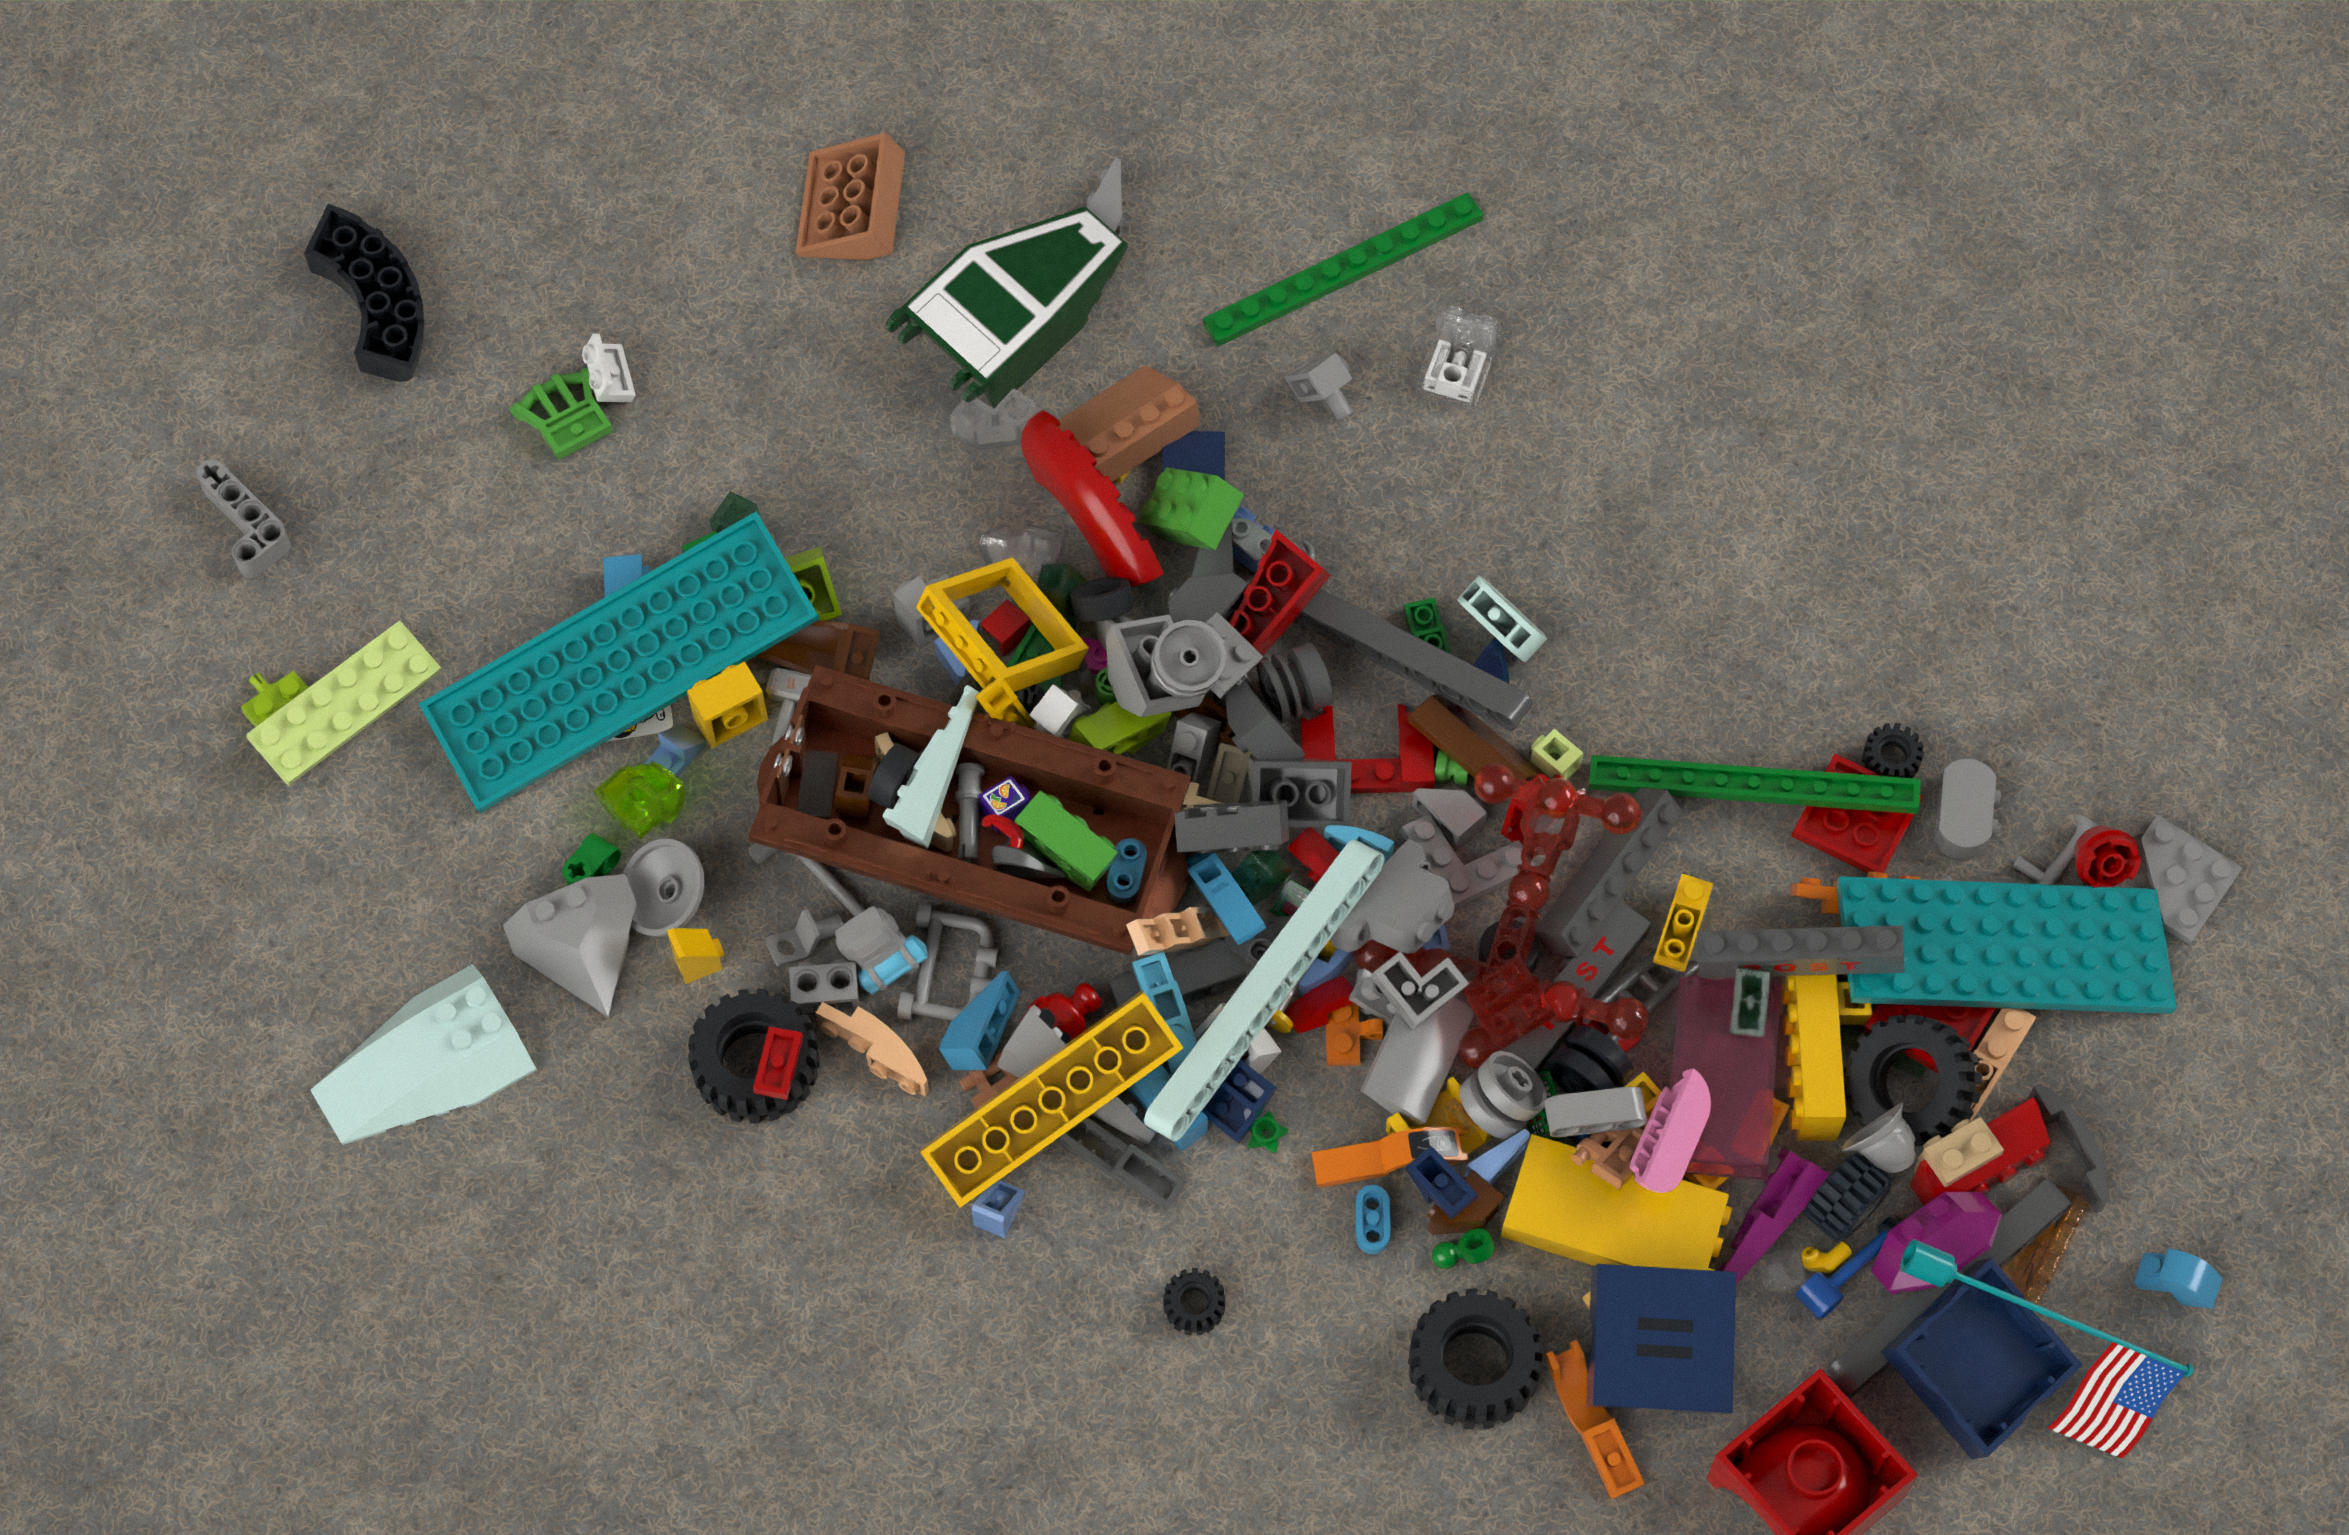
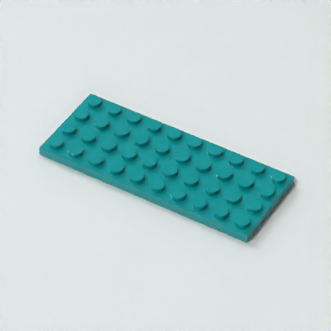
(2014, 945)

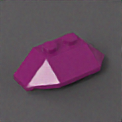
(1952, 1222)

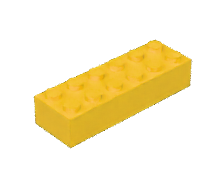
(1814, 1057)

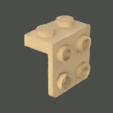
(1961, 1151)

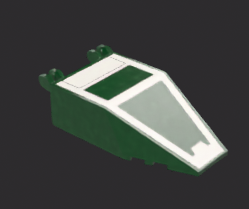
(1013, 300)

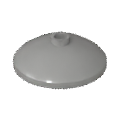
(654, 876)

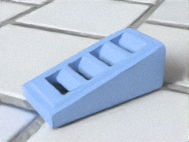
(1499, 1159)

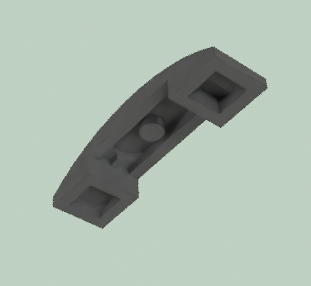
(2054, 1109)

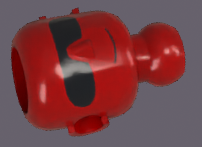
(1068, 1012)

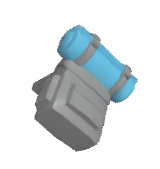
(879, 949)

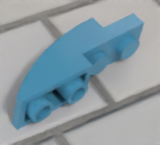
(1224, 896)

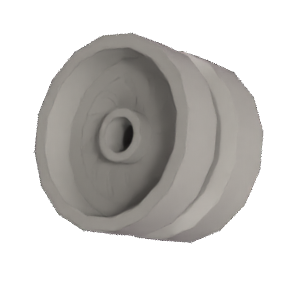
(1185, 678)
(1503, 1094)

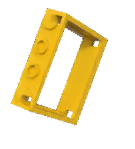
(975, 652)

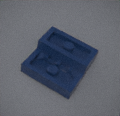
(1197, 453)
(1239, 1101)

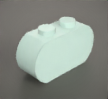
(1502, 619)

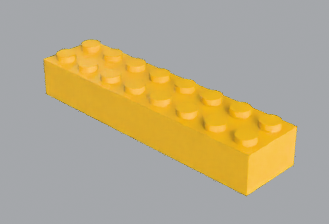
(1051, 1098)

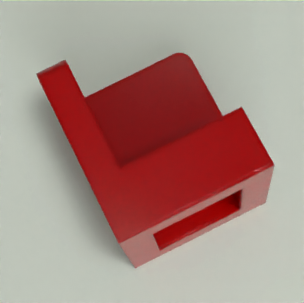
(1006, 626)

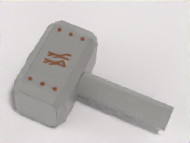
(787, 688)

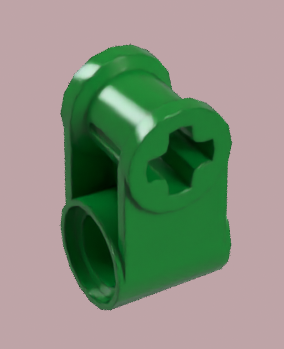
(591, 859)

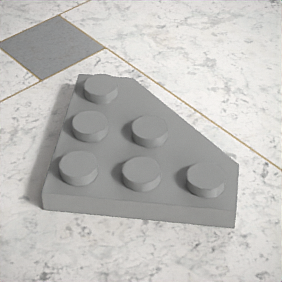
(2186, 875)

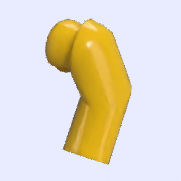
(1825, 1262)

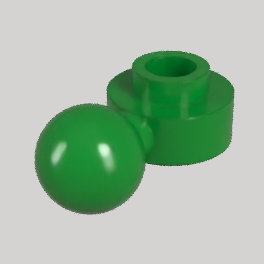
(1473, 1246)

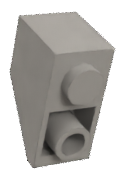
(1193, 745)

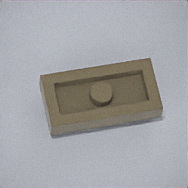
(1228, 774)

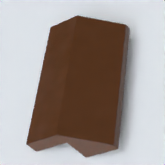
(1467, 738)

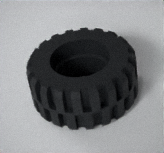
(733, 1020)
(1954, 1067)
(1483, 1316)

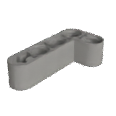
(240, 511)

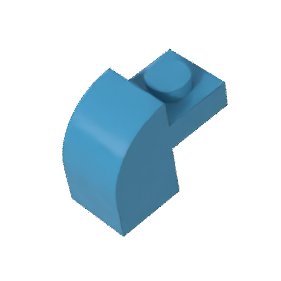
(2181, 1274)

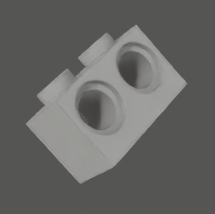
(824, 978)

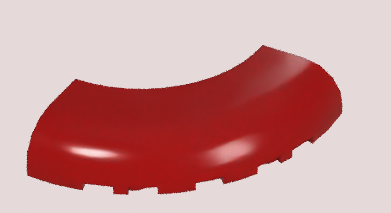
(1089, 499)

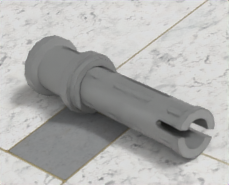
(967, 797)

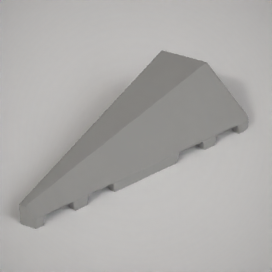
(1035, 1042)

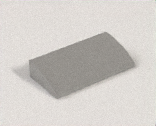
(1416, 1061)

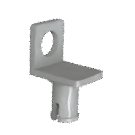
(803, 937)

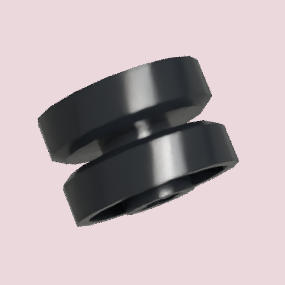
(1589, 1062)

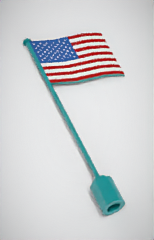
(2115, 1392)

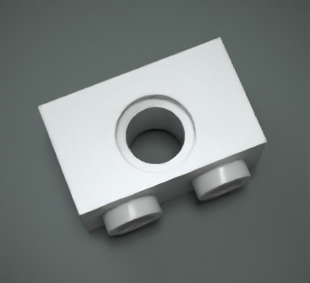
(1058, 712)

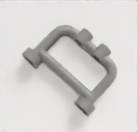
(986, 957)

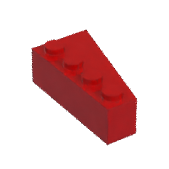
(1277, 593)

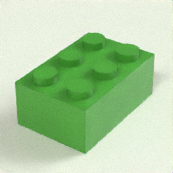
(1190, 508)

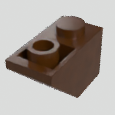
(854, 785)
(1474, 1216)

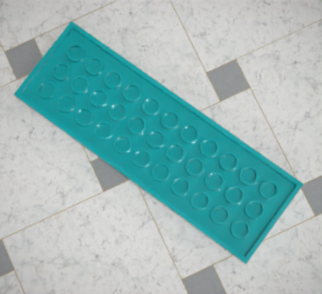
(617, 662)

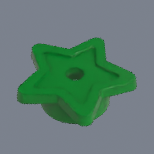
(1275, 1132)

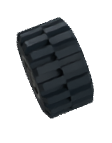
(1848, 1197)

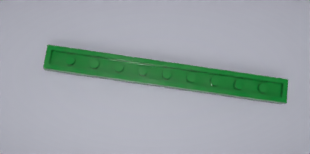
(1342, 269)
(1756, 784)

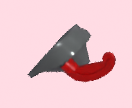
(1016, 855)

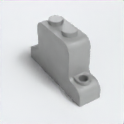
(1399, 906)

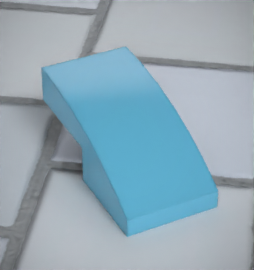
(1340, 835)

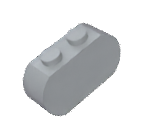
(1966, 809)

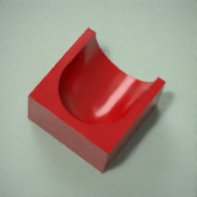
(1814, 1465)

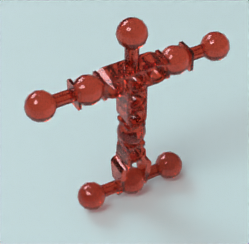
(1527, 894)

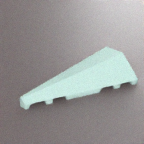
(931, 775)

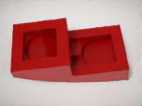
(1313, 1007)

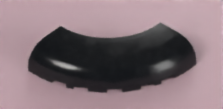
(381, 286)

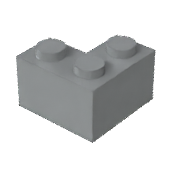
(910, 619)
(1416, 996)

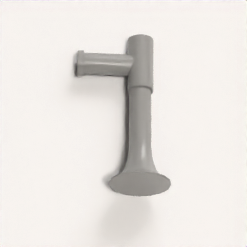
(2055, 870)

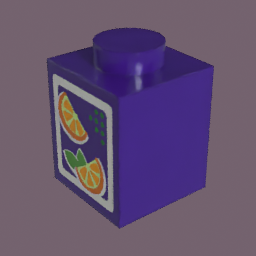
(1004, 799)

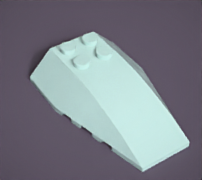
(428, 1058)

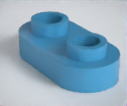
(1127, 869)
(1372, 1221)

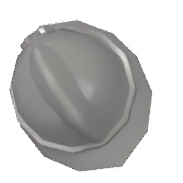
(1885, 1142)

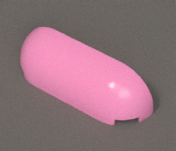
(1672, 1134)

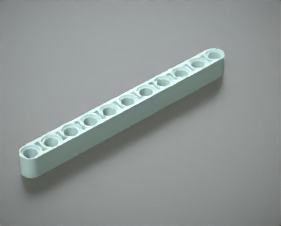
(1263, 990)

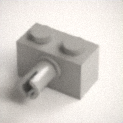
(1321, 379)

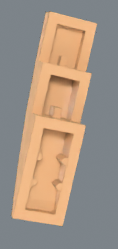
(1176, 931)

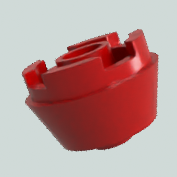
(2106, 856)

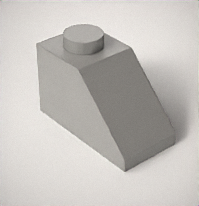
(1453, 812)

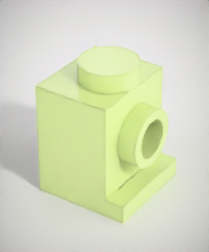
(1556, 746)

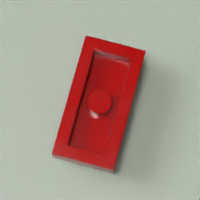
(778, 1063)

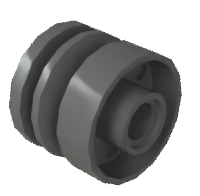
(1302, 679)

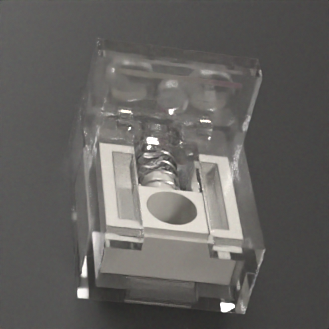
(1467, 338)

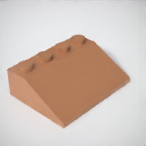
(851, 200)
(1133, 420)

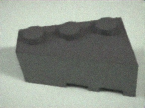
(1232, 826)

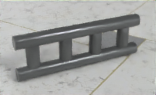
(1641, 973)

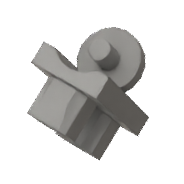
(1371, 998)

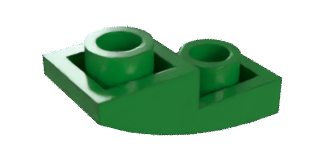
(1425, 623)

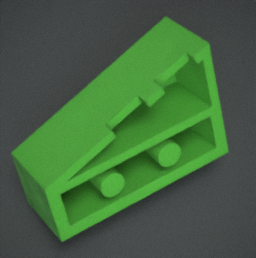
(1065, 840)

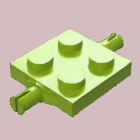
(271, 696)

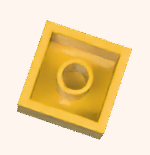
(727, 704)

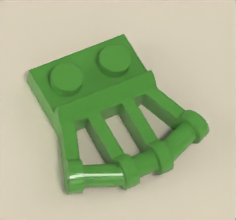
(571, 428)

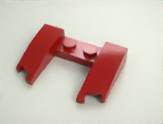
(1385, 775)

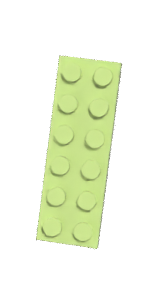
(343, 703)

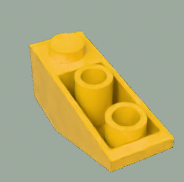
(1683, 922)

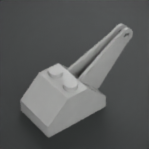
(1129, 661)

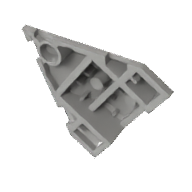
(578, 936)

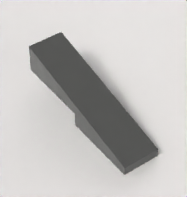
(1122, 1162)

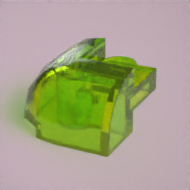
(642, 796)

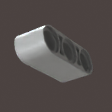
(1595, 1111)

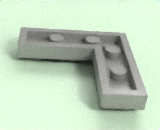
(1468, 880)

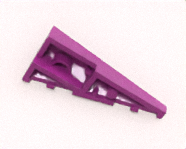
(1774, 1210)

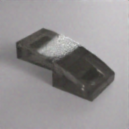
(818, 783)

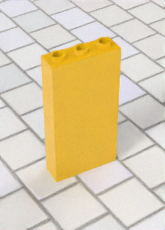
(1593, 1222)

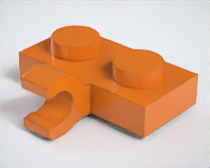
(1345, 1033)

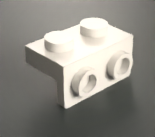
(608, 371)

